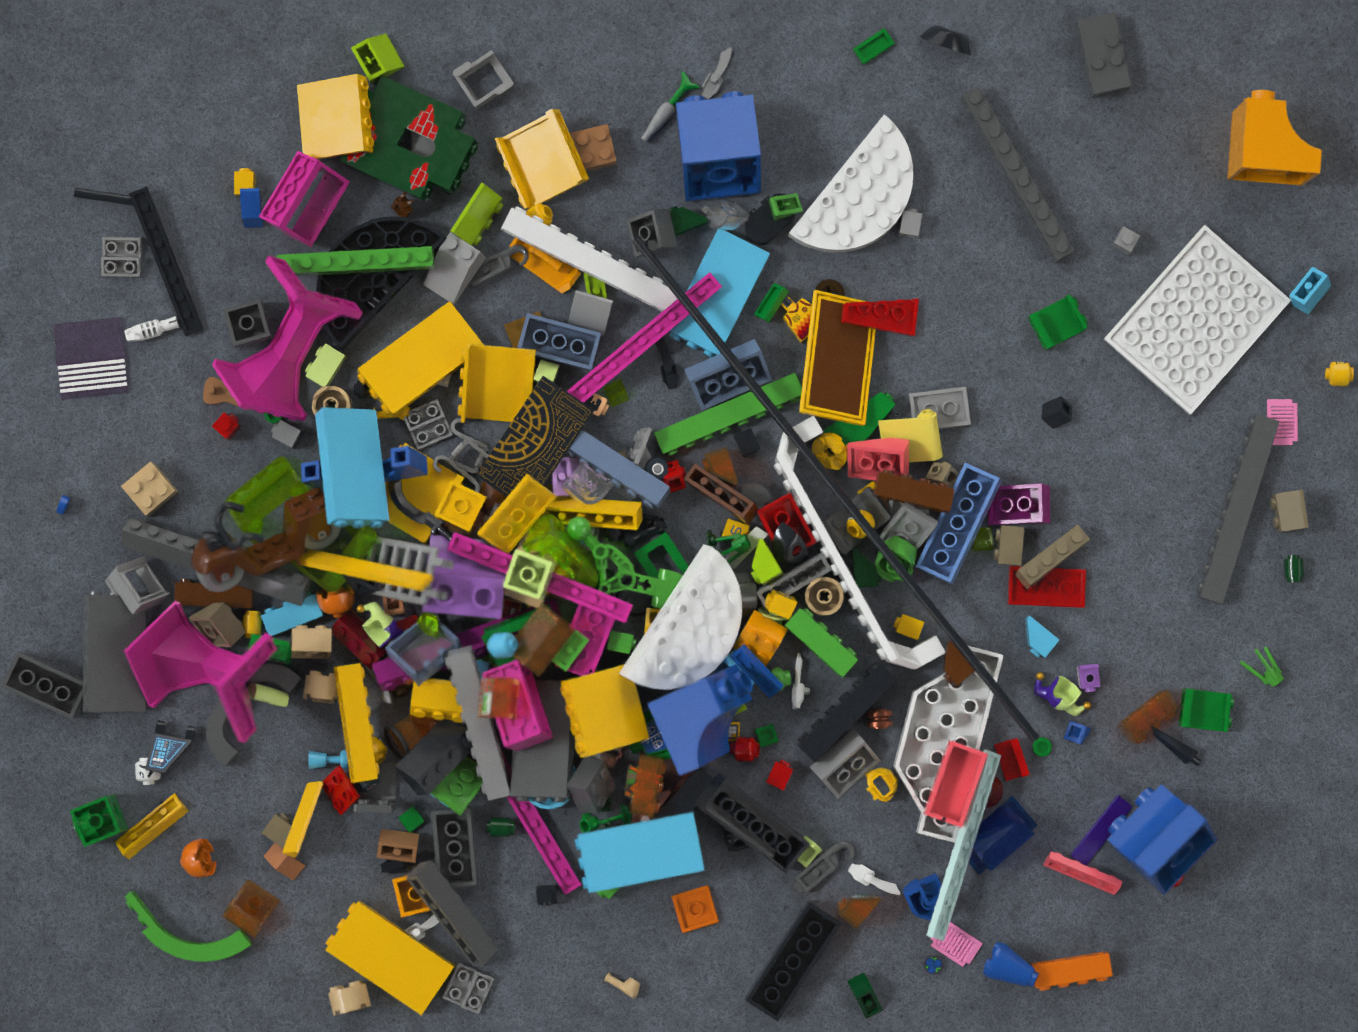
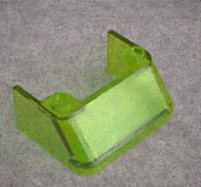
(265, 493)
(359, 546)

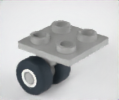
(641, 457)

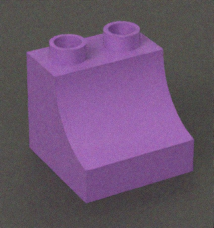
(469, 586)

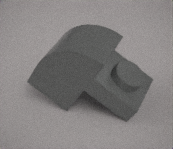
(756, 494)
(748, 594)

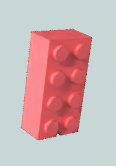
(955, 783)

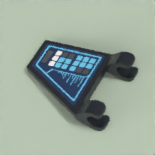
(167, 749)

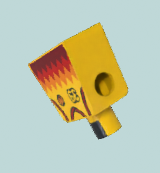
(797, 317)

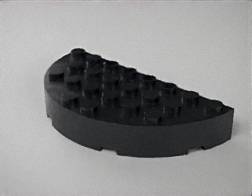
(373, 289)

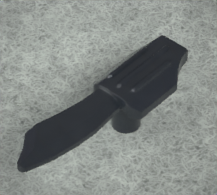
(668, 370)
(395, 866)

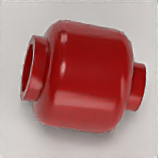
(745, 749)

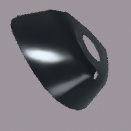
(943, 37)
(784, 542)

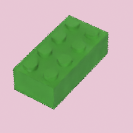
(820, 642)

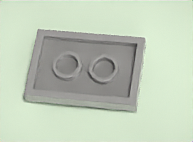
(949, 405)
(909, 525)

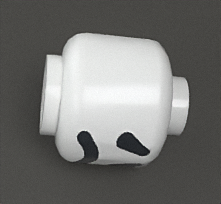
(146, 776)

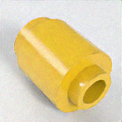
(252, 623)

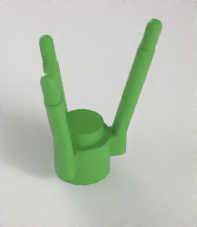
(1272, 674)

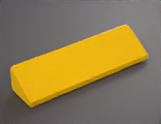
(302, 818)
(151, 826)

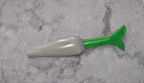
(667, 109)

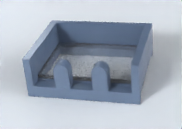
(421, 654)

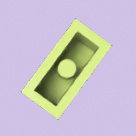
(325, 365)

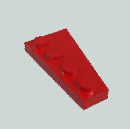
(886, 316)

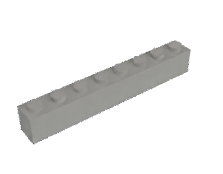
(480, 730)

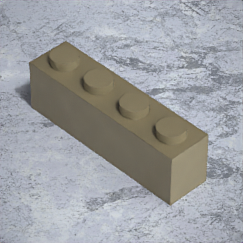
(1052, 557)

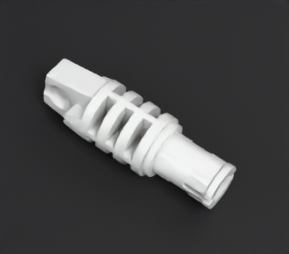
(150, 329)

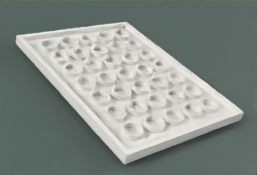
(1197, 319)

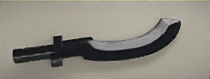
(415, 514)

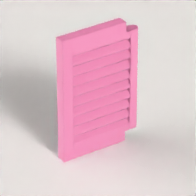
(1291, 426)
(957, 945)

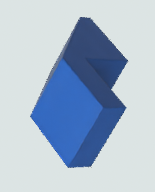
(251, 207)

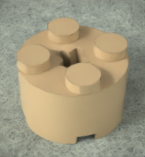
(330, 394)
(823, 607)
(320, 688)
(350, 998)

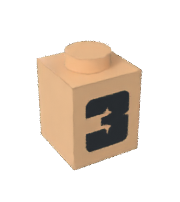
(598, 404)

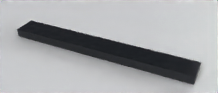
(166, 261)

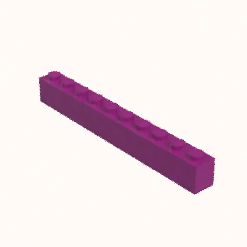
(391, 675)

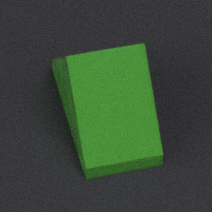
(785, 205)

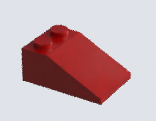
(785, 510)

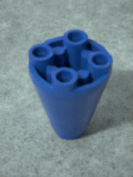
(1009, 967)

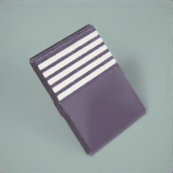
(91, 358)

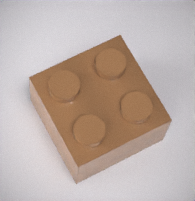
(595, 147)

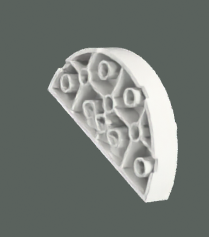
(862, 197)
(692, 627)

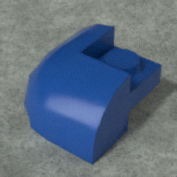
(923, 896)

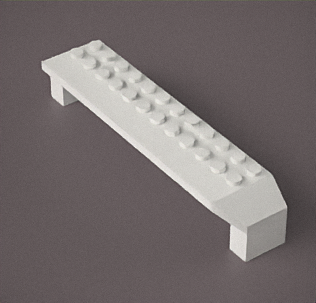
(888, 651)

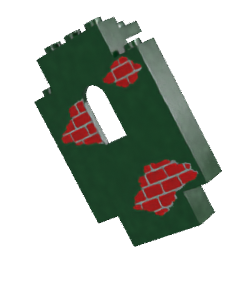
(401, 108)

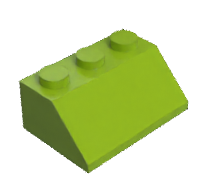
(477, 215)
(765, 565)

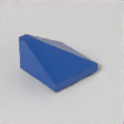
(1076, 732)

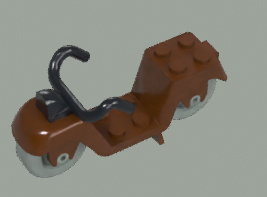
(222, 558)

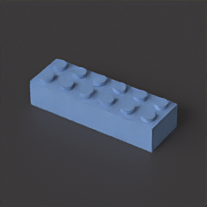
(958, 528)

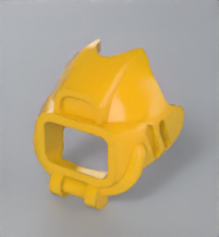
(890, 779)

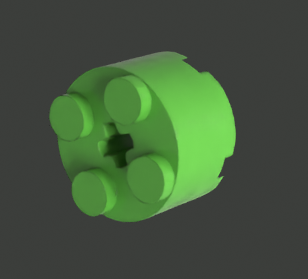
(903, 551)

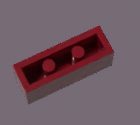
(350, 632)

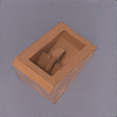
(392, 606)
(283, 863)

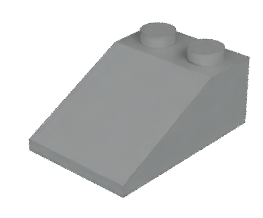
(453, 268)

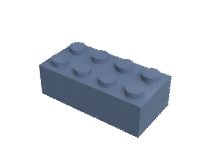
(560, 342)
(716, 379)

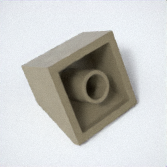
(1289, 511)
(218, 624)

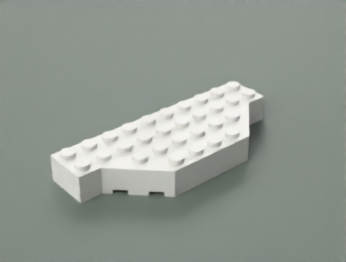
(933, 717)

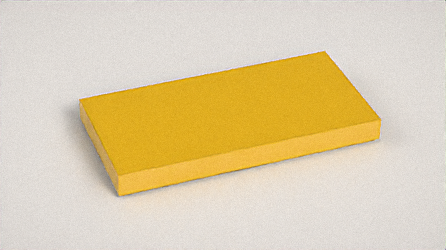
(517, 514)

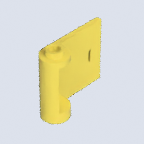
(921, 433)

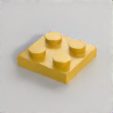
(460, 506)

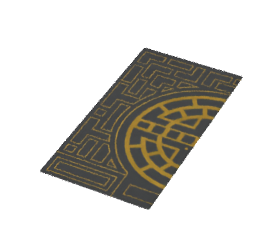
(535, 438)

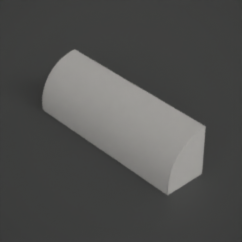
(796, 577)

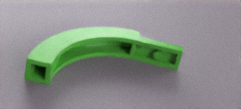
(182, 948)

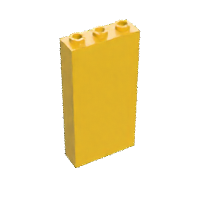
(418, 360)
(389, 956)

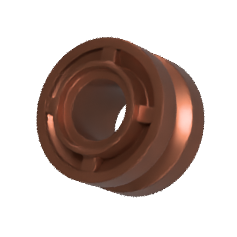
(879, 718)

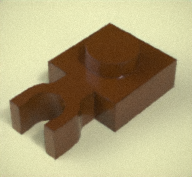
(402, 206)

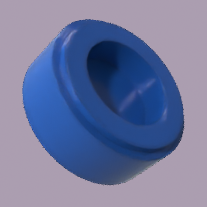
(63, 504)

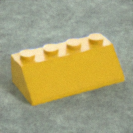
(436, 700)

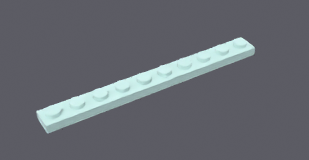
(962, 850)

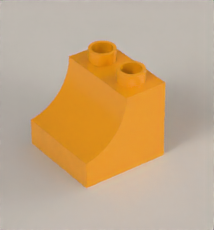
(1267, 146)

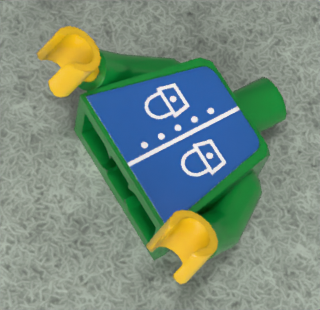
(655, 744)

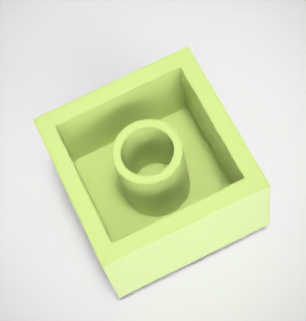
(529, 574)

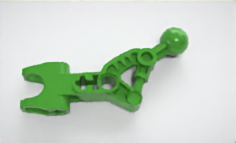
(660, 587)

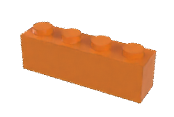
(1072, 969)

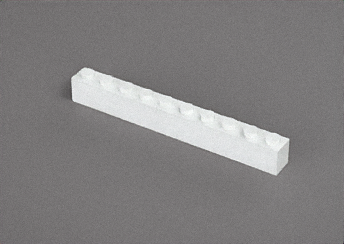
(587, 259)

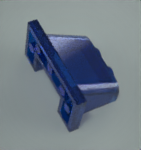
(1001, 835)

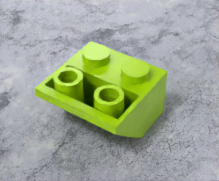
(377, 57)

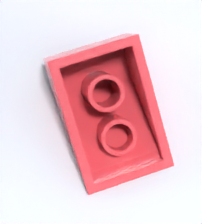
(876, 455)

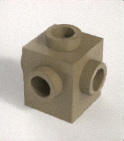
(942, 473)

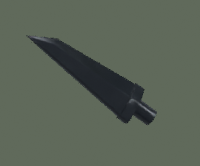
(1181, 750)

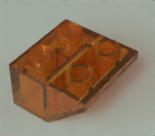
(412, 730)

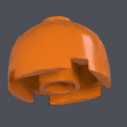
(336, 602)
(197, 859)

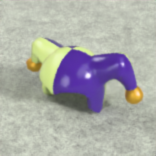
(380, 626)
(1061, 694)

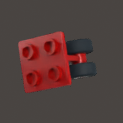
(342, 791)

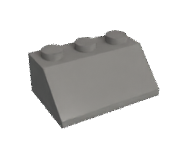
(845, 763)

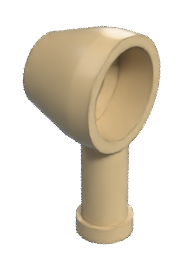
(629, 987)

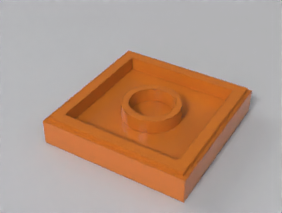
(695, 908)

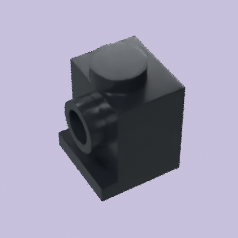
(546, 895)

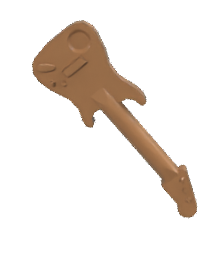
(216, 392)

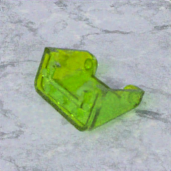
(551, 537)

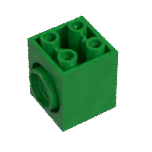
(98, 820)

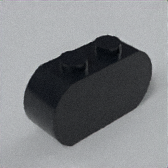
(761, 224)

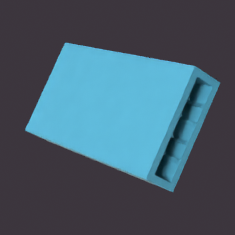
(736, 268)
(352, 467)
(639, 852)

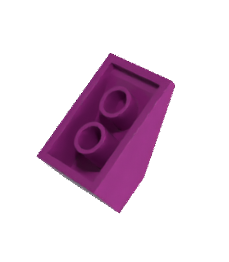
(1020, 505)

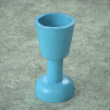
(319, 759)

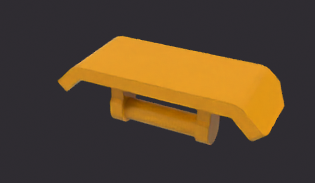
(546, 267)

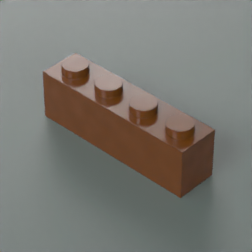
(913, 492)
(721, 494)
(197, 595)

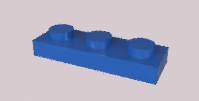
(756, 671)

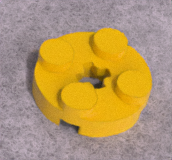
(834, 442)

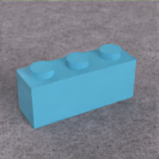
(291, 615)

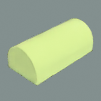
(268, 695)

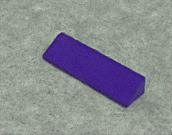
(1099, 831)

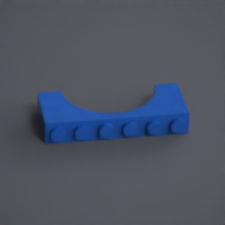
(402, 464)

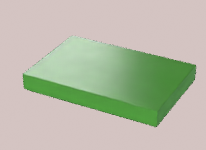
(459, 786)

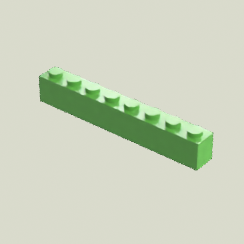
(360, 261)
(725, 415)

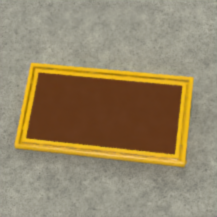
(836, 363)

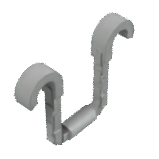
(457, 451)
(480, 460)

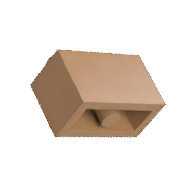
(398, 845)

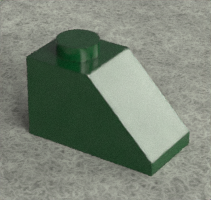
(685, 220)
(864, 571)
(865, 995)

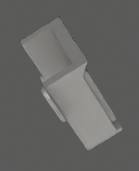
(468, 68)
(120, 585)

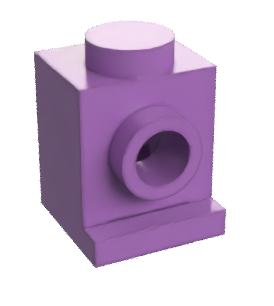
(1085, 670)

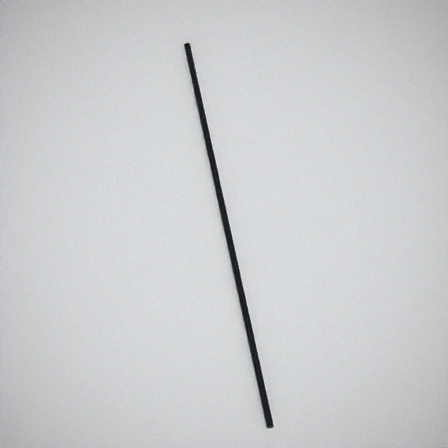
(836, 489)

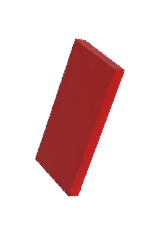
(1056, 589)

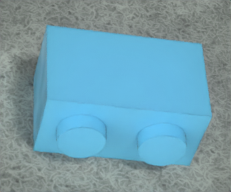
(1310, 290)

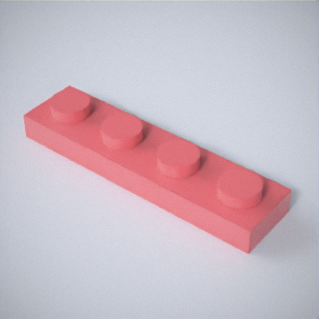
(1082, 873)

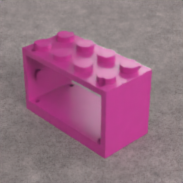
(291, 192)
(597, 629)
(531, 720)

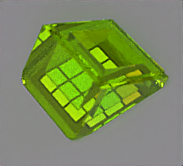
(616, 393)
(983, 540)
(429, 624)

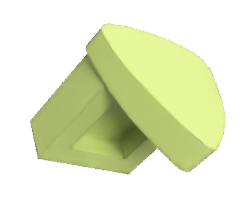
(810, 852)

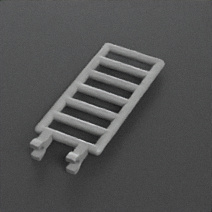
(409, 547)

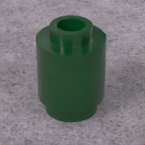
(1294, 568)
(500, 827)

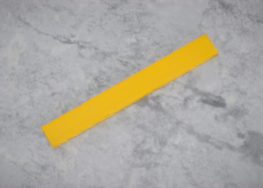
(366, 570)

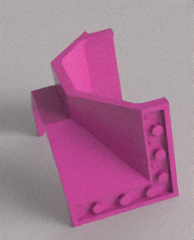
(272, 376)
(177, 656)

